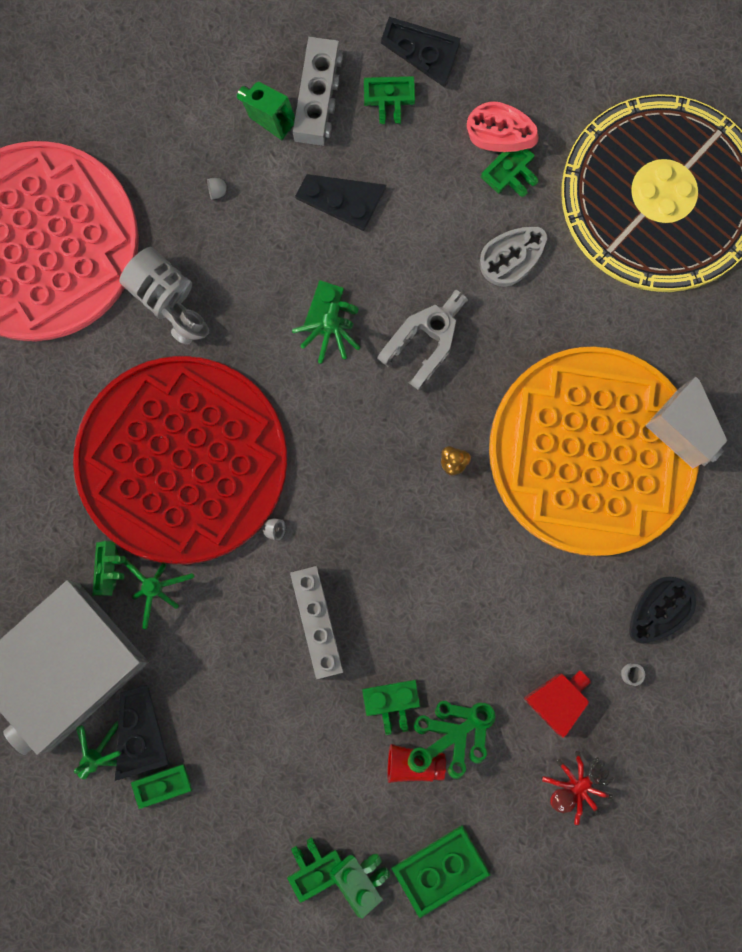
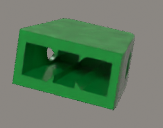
(268, 108)

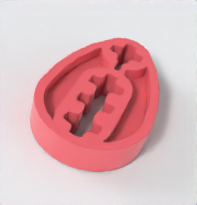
(507, 139)

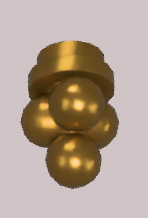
(454, 460)

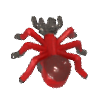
(575, 790)

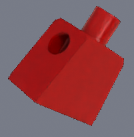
(560, 701)

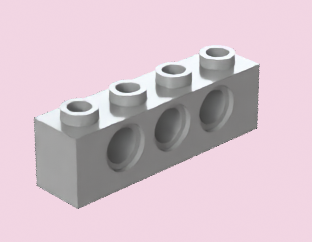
(318, 53)
(316, 622)

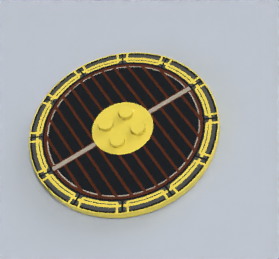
(657, 193)

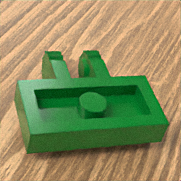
(389, 91)
(506, 169)
(324, 295)
(104, 575)
(390, 699)
(314, 876)
(356, 885)

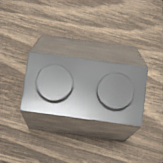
(690, 425)

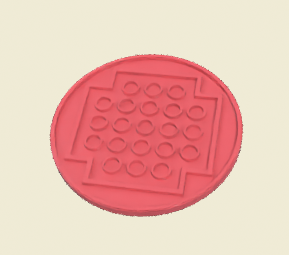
(61, 240)

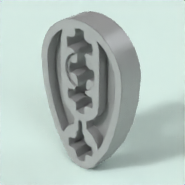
(518, 268)

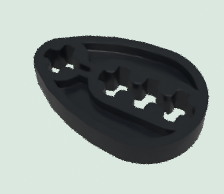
(675, 617)

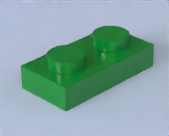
(161, 786)

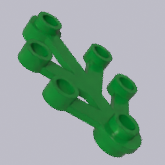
(455, 734)

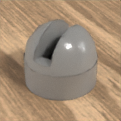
(216, 188)
(271, 529)
(637, 675)

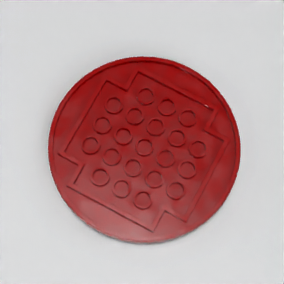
(180, 460)

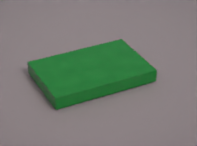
(440, 871)

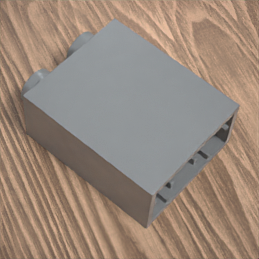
(61, 668)

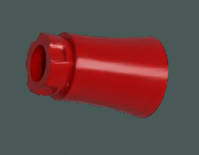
(400, 771)

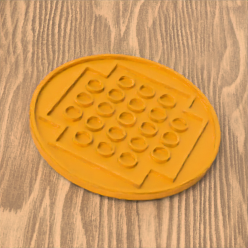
(578, 454)

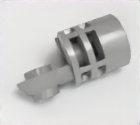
(162, 291)

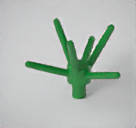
(330, 324)
(153, 587)
(92, 758)

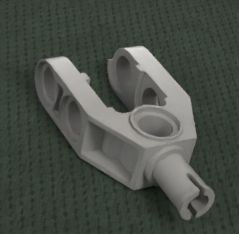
(422, 321)

